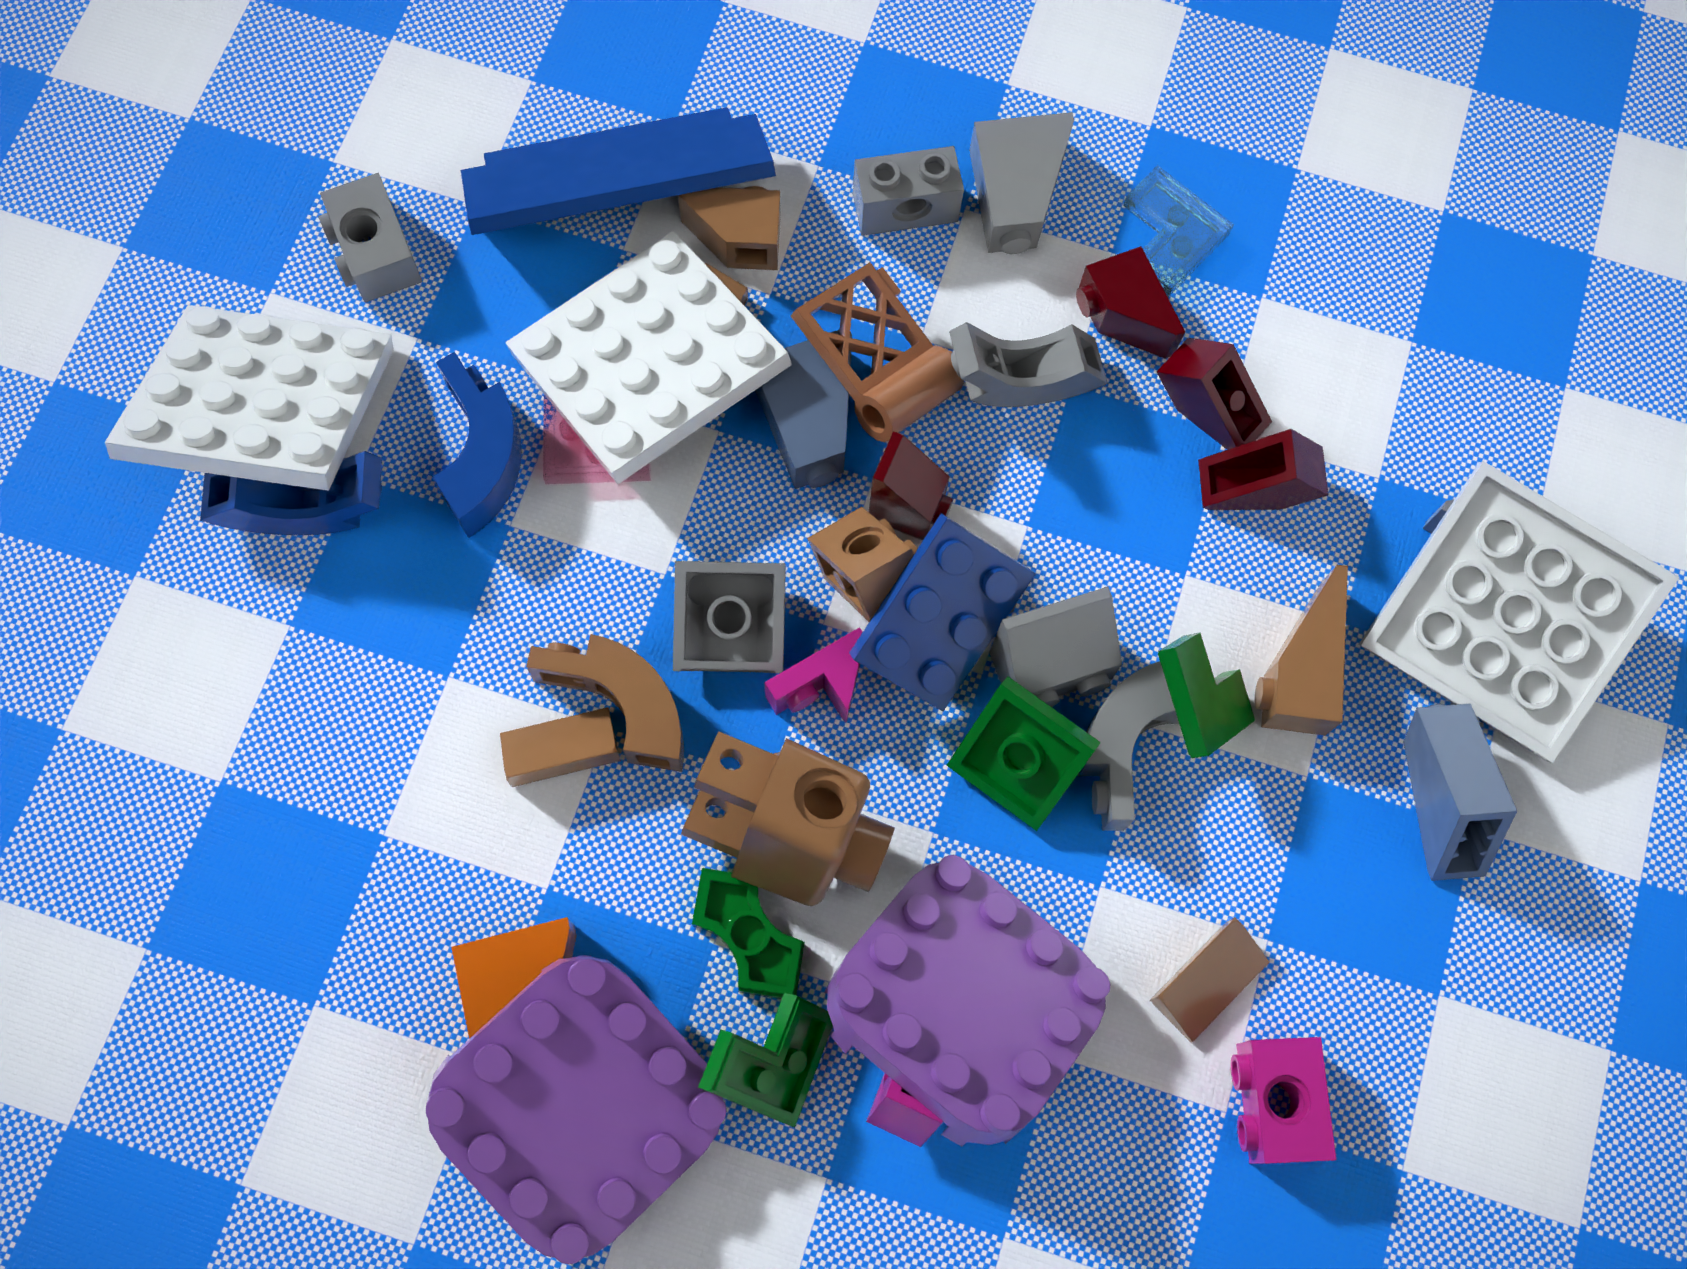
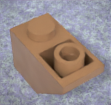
(736, 224)

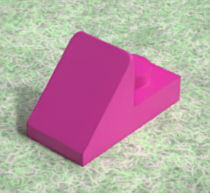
(826, 669)

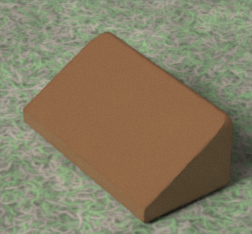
(559, 747)
(1210, 979)

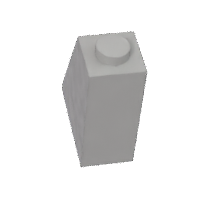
(1016, 176)

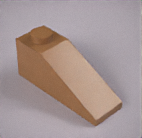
(1307, 675)

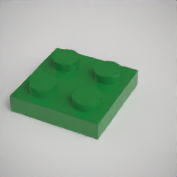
(1022, 753)

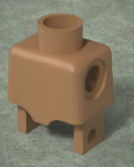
(788, 819)

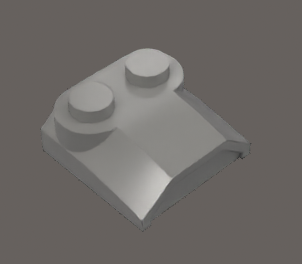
(729, 616)

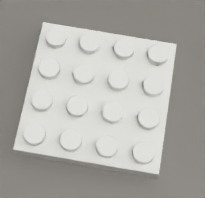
(648, 356)
(252, 398)
(1518, 611)

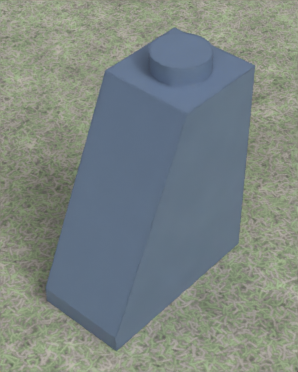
(808, 416)
(1456, 791)

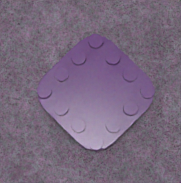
(967, 1001)
(573, 1108)

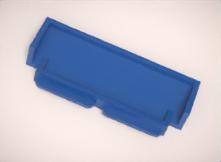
(614, 169)

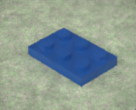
(941, 613)

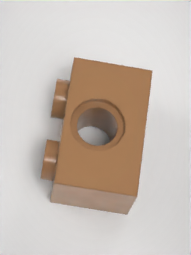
(861, 559)

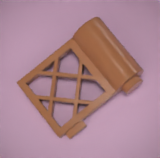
(894, 392)

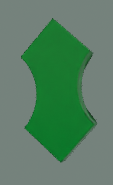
(764, 955)

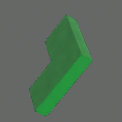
(1206, 706)
(775, 1076)

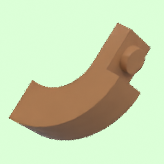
(629, 682)

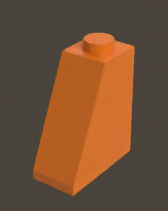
(502, 965)

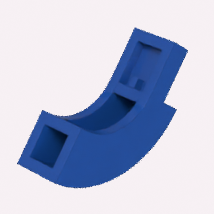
(490, 462)
(295, 509)

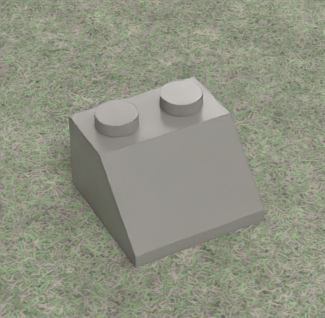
(1060, 647)

